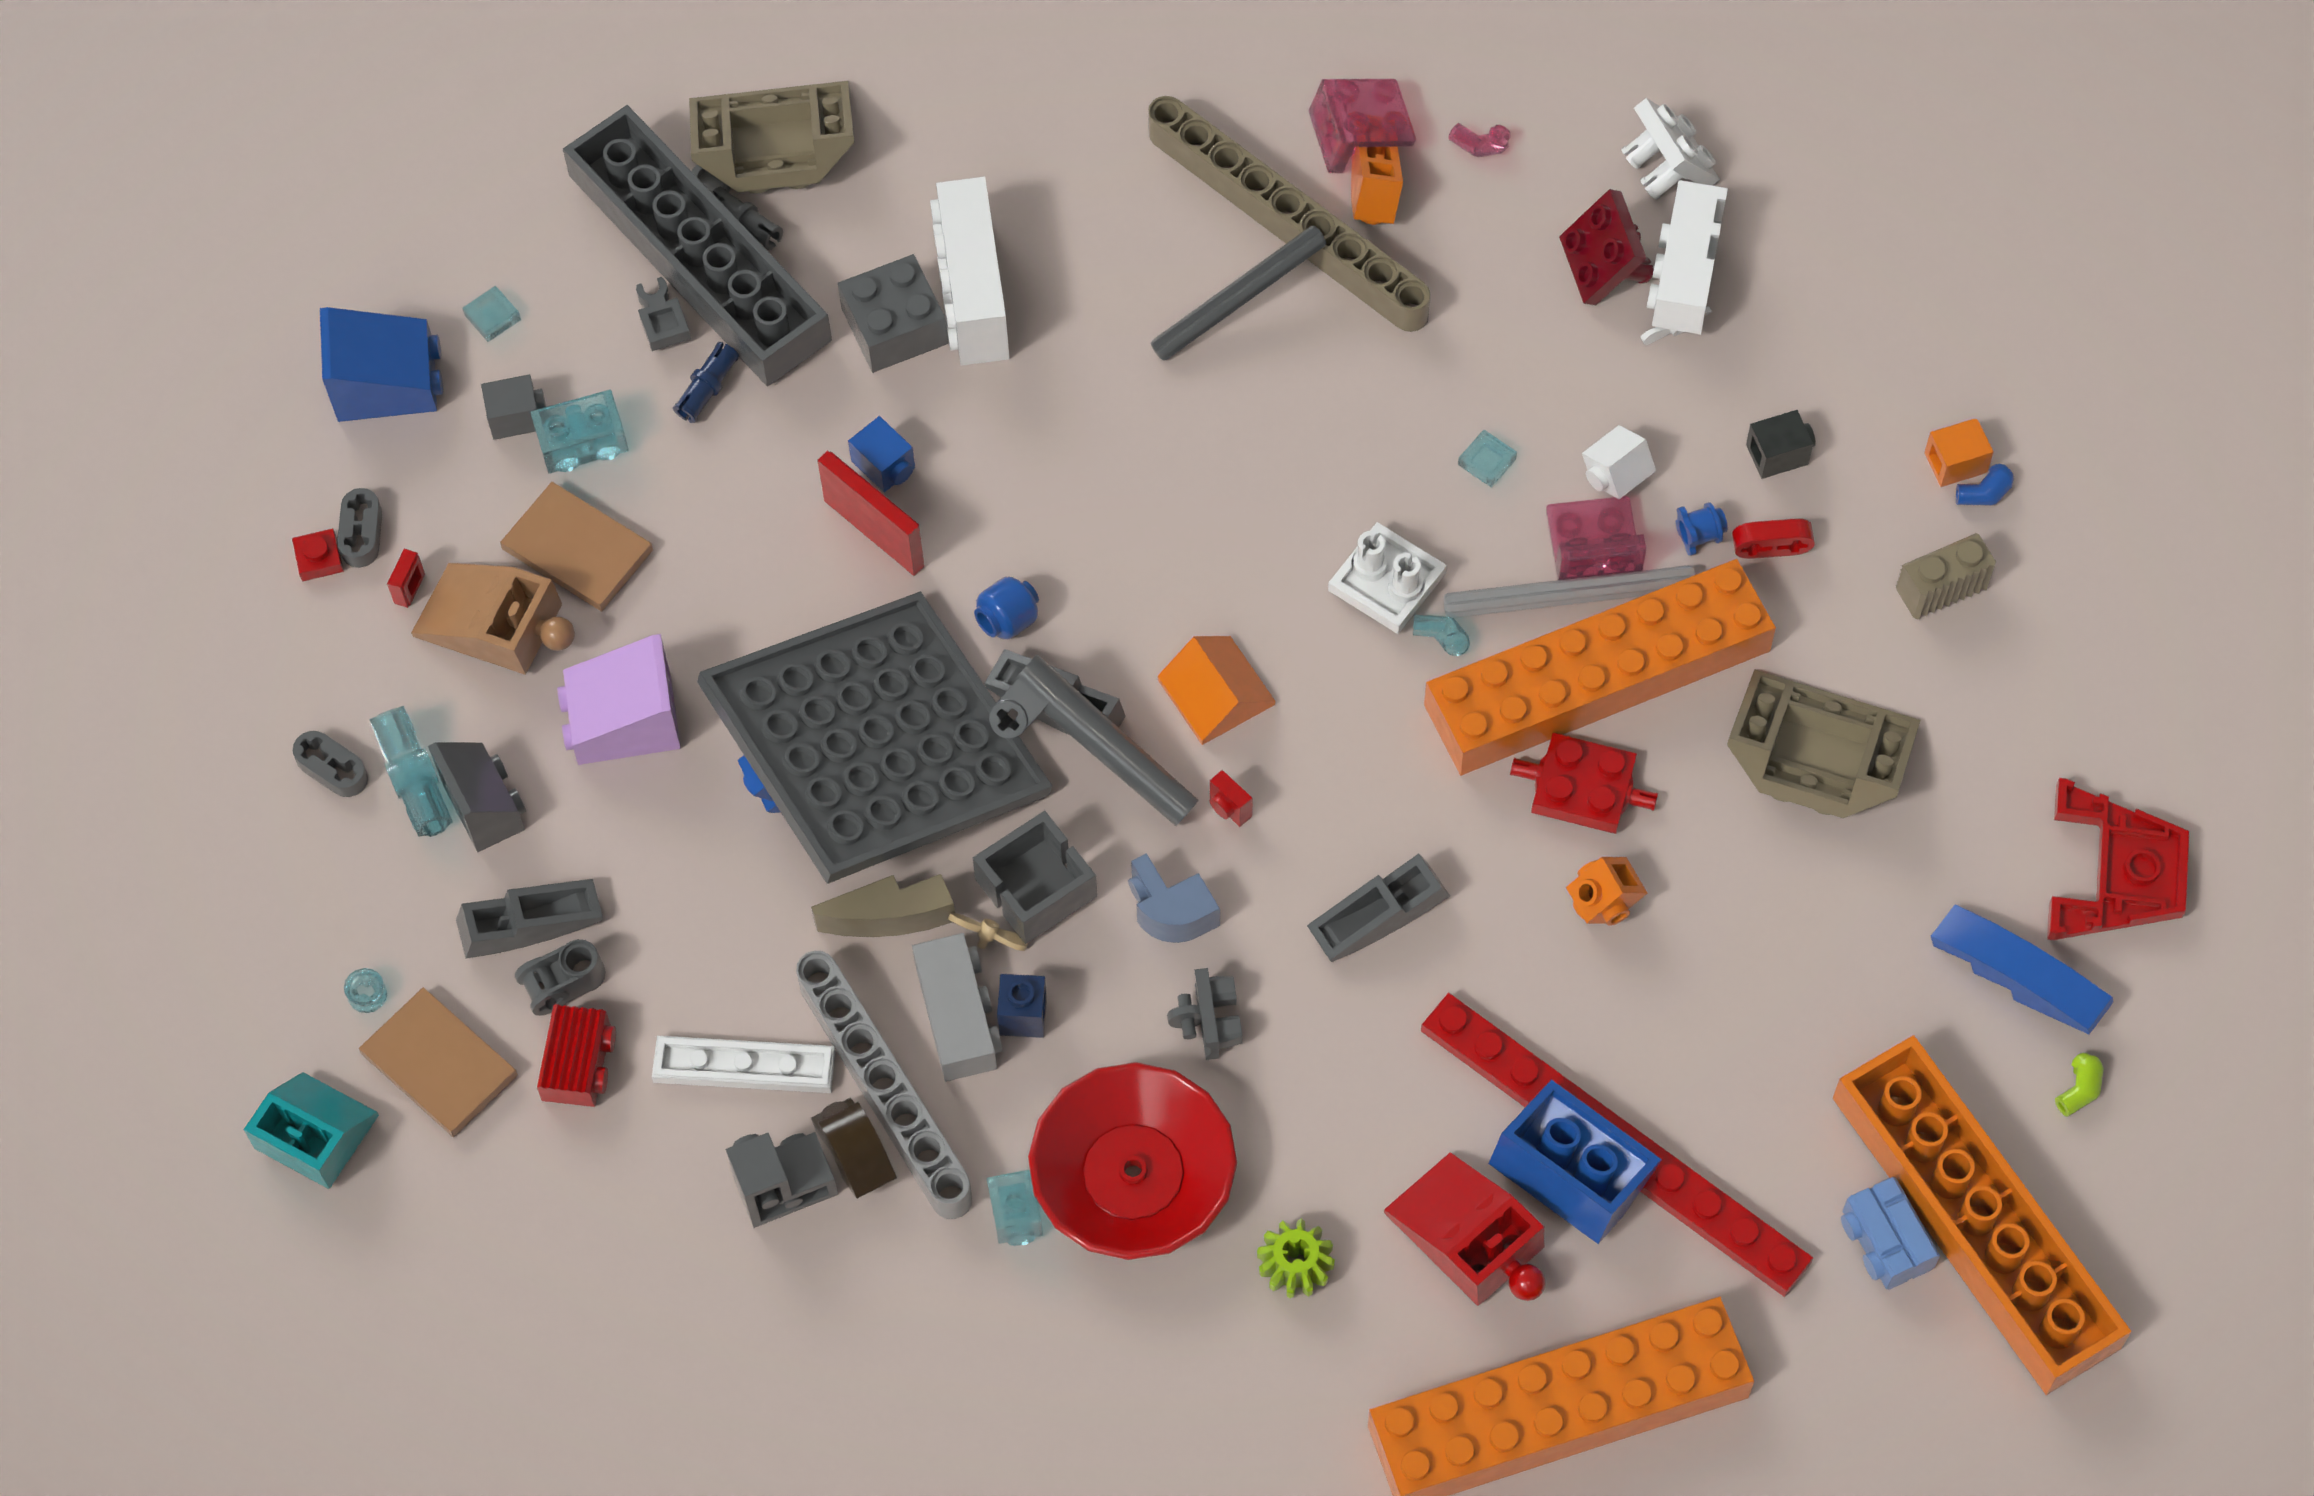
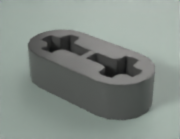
(350, 527)
(325, 771)

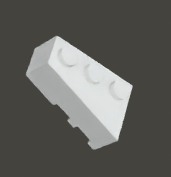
(1688, 258)

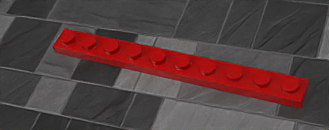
(1671, 1185)

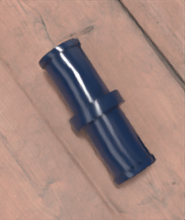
(706, 382)

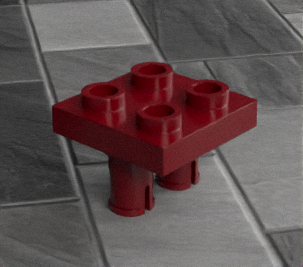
(1605, 248)

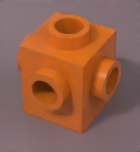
(1606, 890)

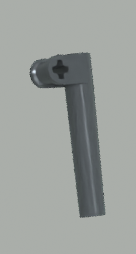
(1044, 690)

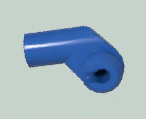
(1989, 491)

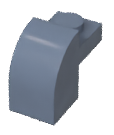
(1173, 912)

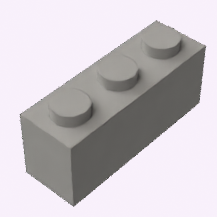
(957, 1006)

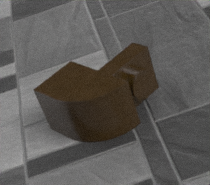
(854, 1146)

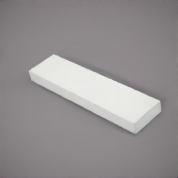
(743, 1064)

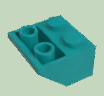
(310, 1128)

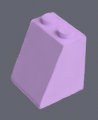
(620, 704)

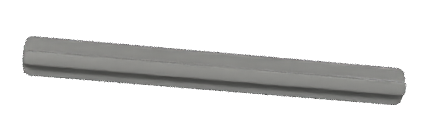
(1562, 592)

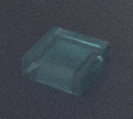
(491, 313)
(1487, 458)

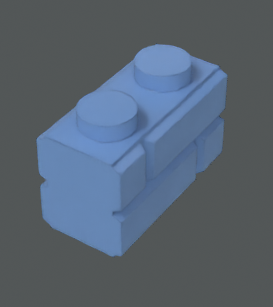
(1889, 1233)

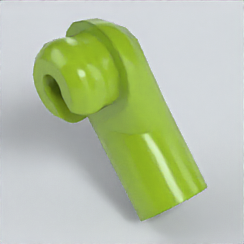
(2087, 1085)

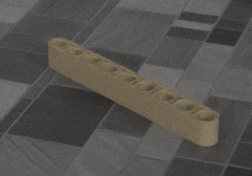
(1279, 196)

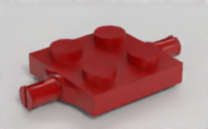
(1584, 783)

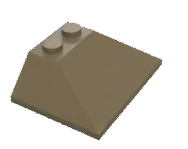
(772, 135)
(1820, 746)

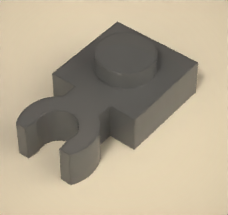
(662, 317)

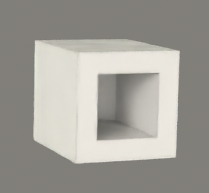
(1618, 462)

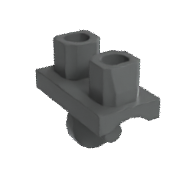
(1216, 1032)

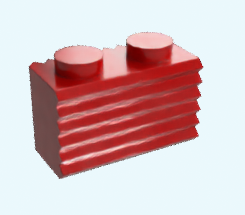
(575, 1056)

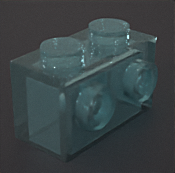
(579, 432)

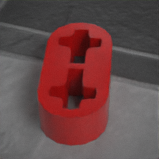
(1773, 538)

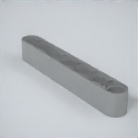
(885, 1103)

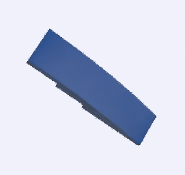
(2023, 968)

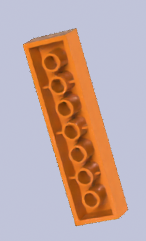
(1598, 666)
(1981, 1215)
(1561, 1402)

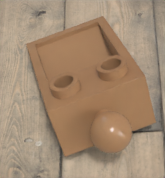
(494, 615)

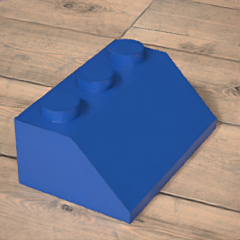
(1573, 1161)

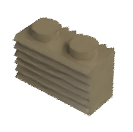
(1945, 575)

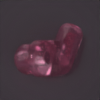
(1481, 145)

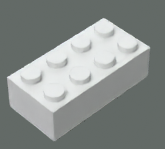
(969, 271)

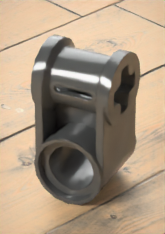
(558, 977)

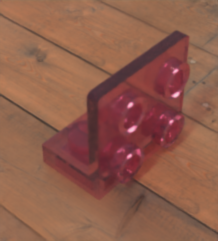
(1358, 115)
(1594, 538)

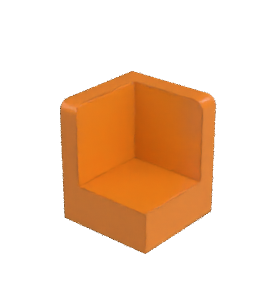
(1958, 452)

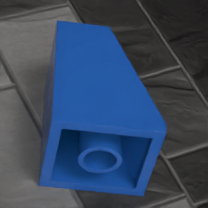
(378, 364)

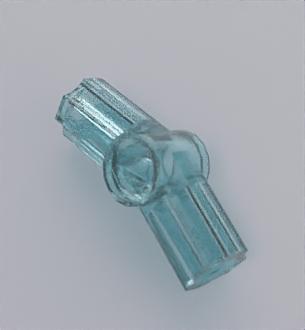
(411, 772)

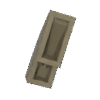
(885, 909)

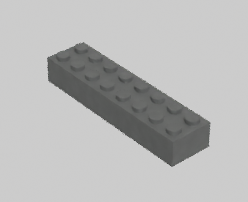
(697, 245)

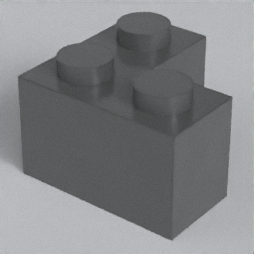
(781, 1177)

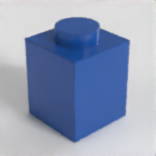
(882, 454)

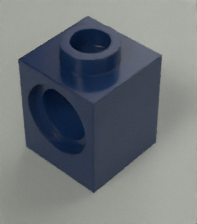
(1022, 1005)

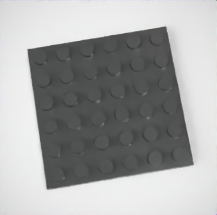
(872, 736)

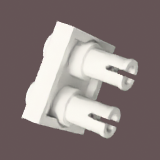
(1676, 142)
(1387, 577)

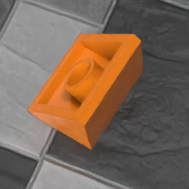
(1214, 686)

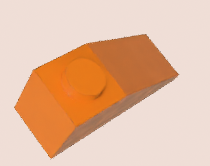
(1375, 184)

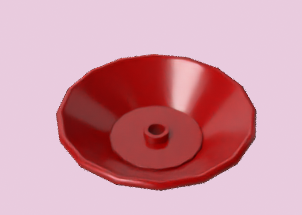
(1125, 1120)

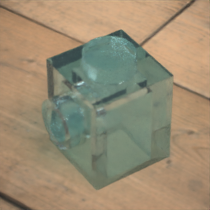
(1014, 1208)

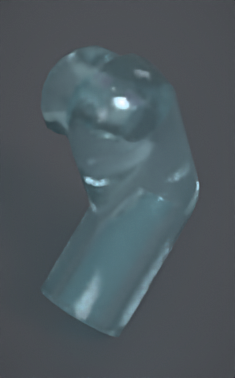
(1444, 630)

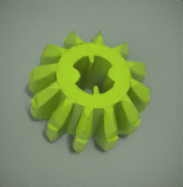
(1298, 1273)

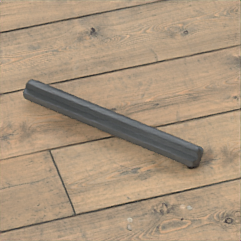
(1238, 293)

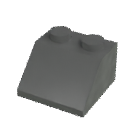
(478, 792)

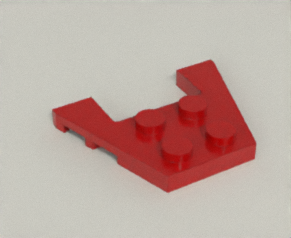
(2138, 867)

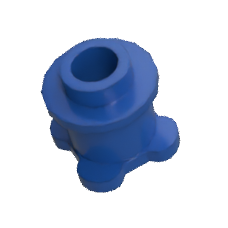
(1700, 526)

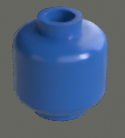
(1006, 608)

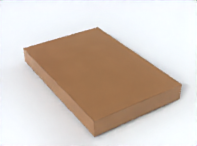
(576, 546)
(438, 1062)

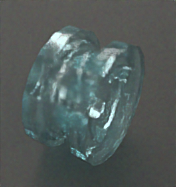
(364, 1003)

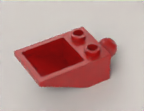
(1463, 1229)

